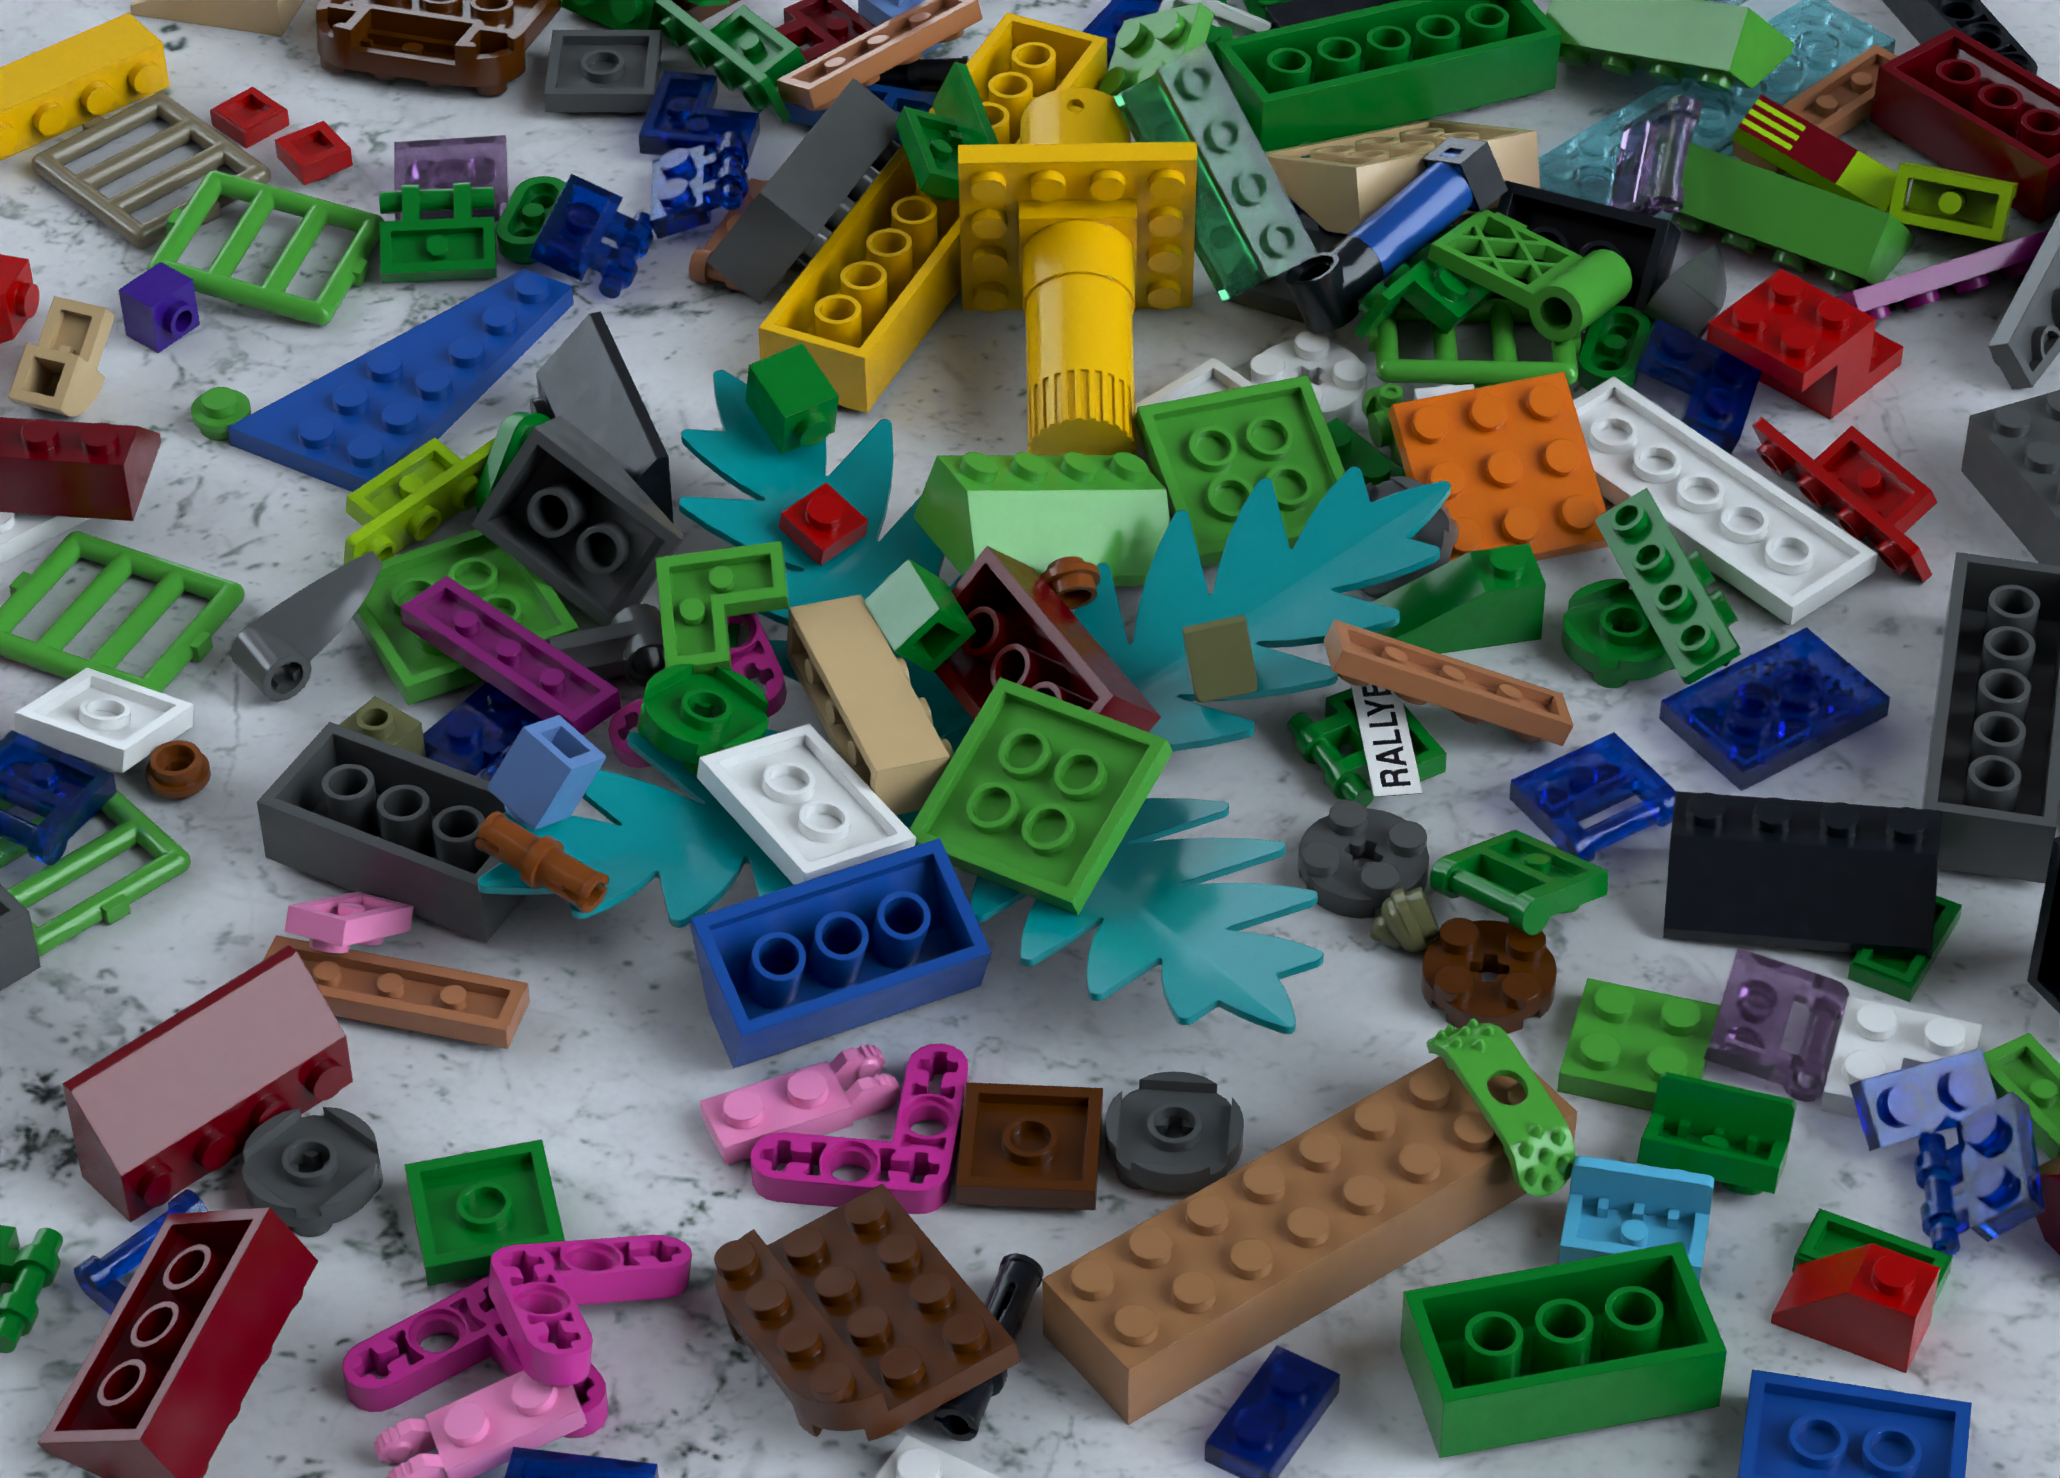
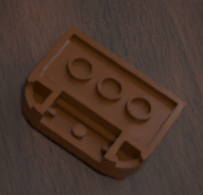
(432, 40)
(860, 1318)

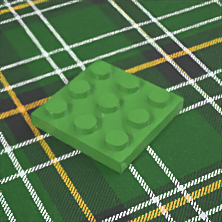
(1223, 442)
(479, 566)
(1041, 794)

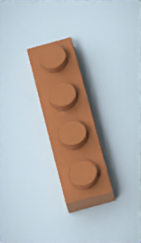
(878, 50)
(1833, 102)
(1437, 679)
(415, 994)

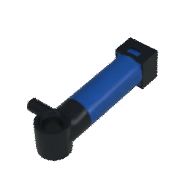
(1457, 179)

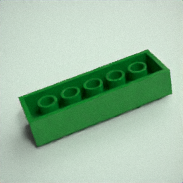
(1387, 67)

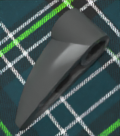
(1691, 294)
(284, 640)

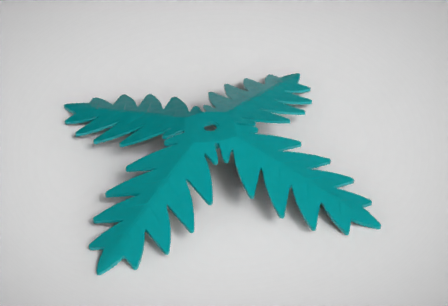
(1150, 890)

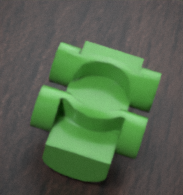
(1375, 407)

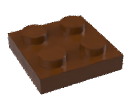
(1030, 1146)

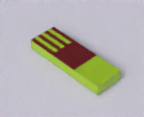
(1814, 155)

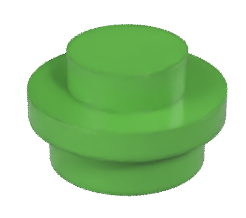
(217, 410)

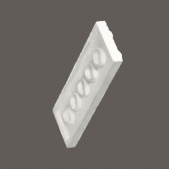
(1721, 507)

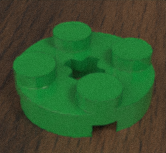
(1606, 653)
(679, 706)

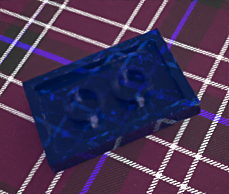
(1774, 708)

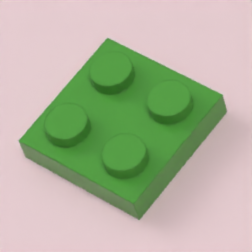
(1153, 41)
(1629, 1039)

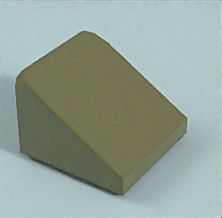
(1219, 659)

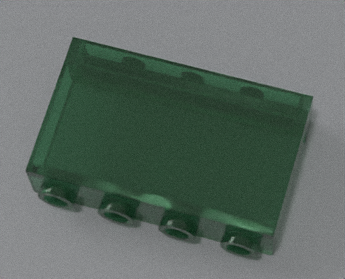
(1242, 212)

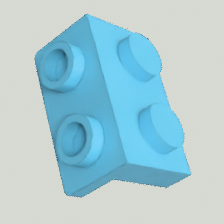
(1633, 1208)

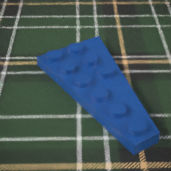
(405, 390)

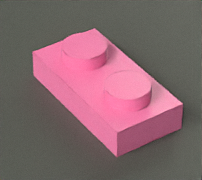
(348, 920)

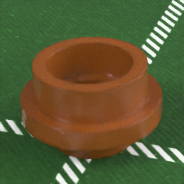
(1073, 580)
(177, 770)

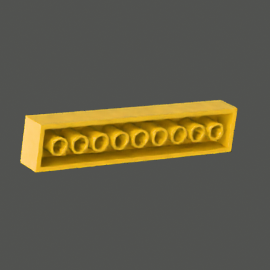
(899, 250)

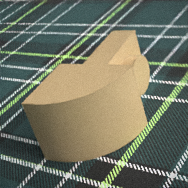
(63, 367)

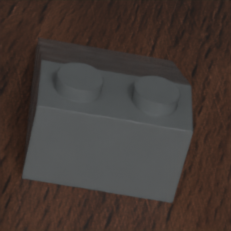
(578, 521)

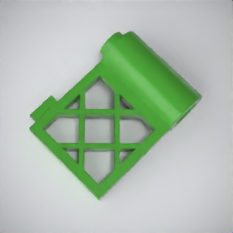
(1562, 292)

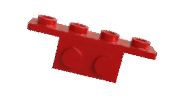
(1863, 486)

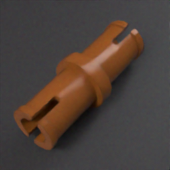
(542, 862)

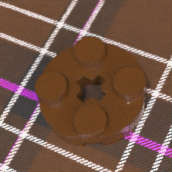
(1470, 947)

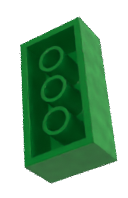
(1561, 1349)

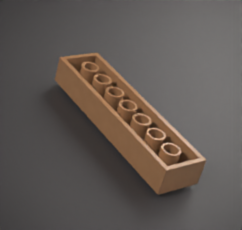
(1282, 1239)

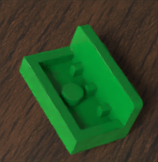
(1719, 1132)

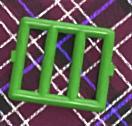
(271, 294)
(1450, 370)
(120, 564)
(113, 901)

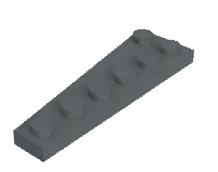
(2031, 326)

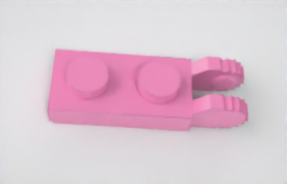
(800, 1102)
(481, 1429)

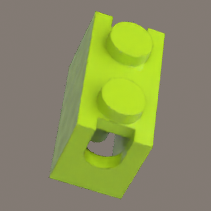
(1953, 201)

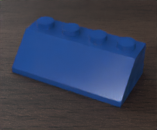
(838, 952)

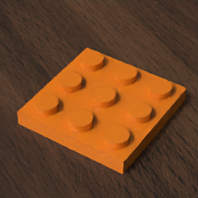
(1511, 465)

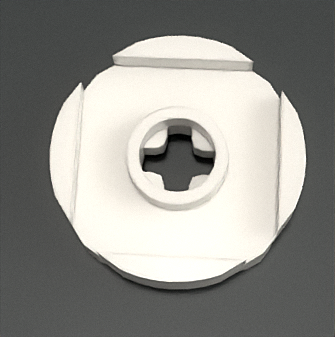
(1334, 372)

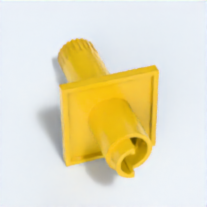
(1077, 238)

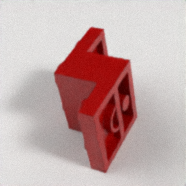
(1806, 343)

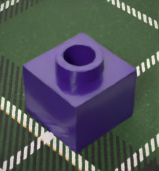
(159, 307)

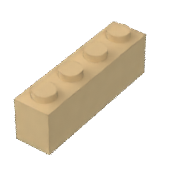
(866, 701)

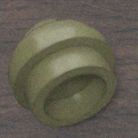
(1405, 921)

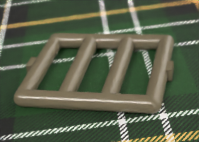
(117, 210)

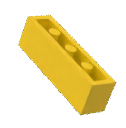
(78, 82)

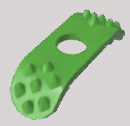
(1531, 1131)

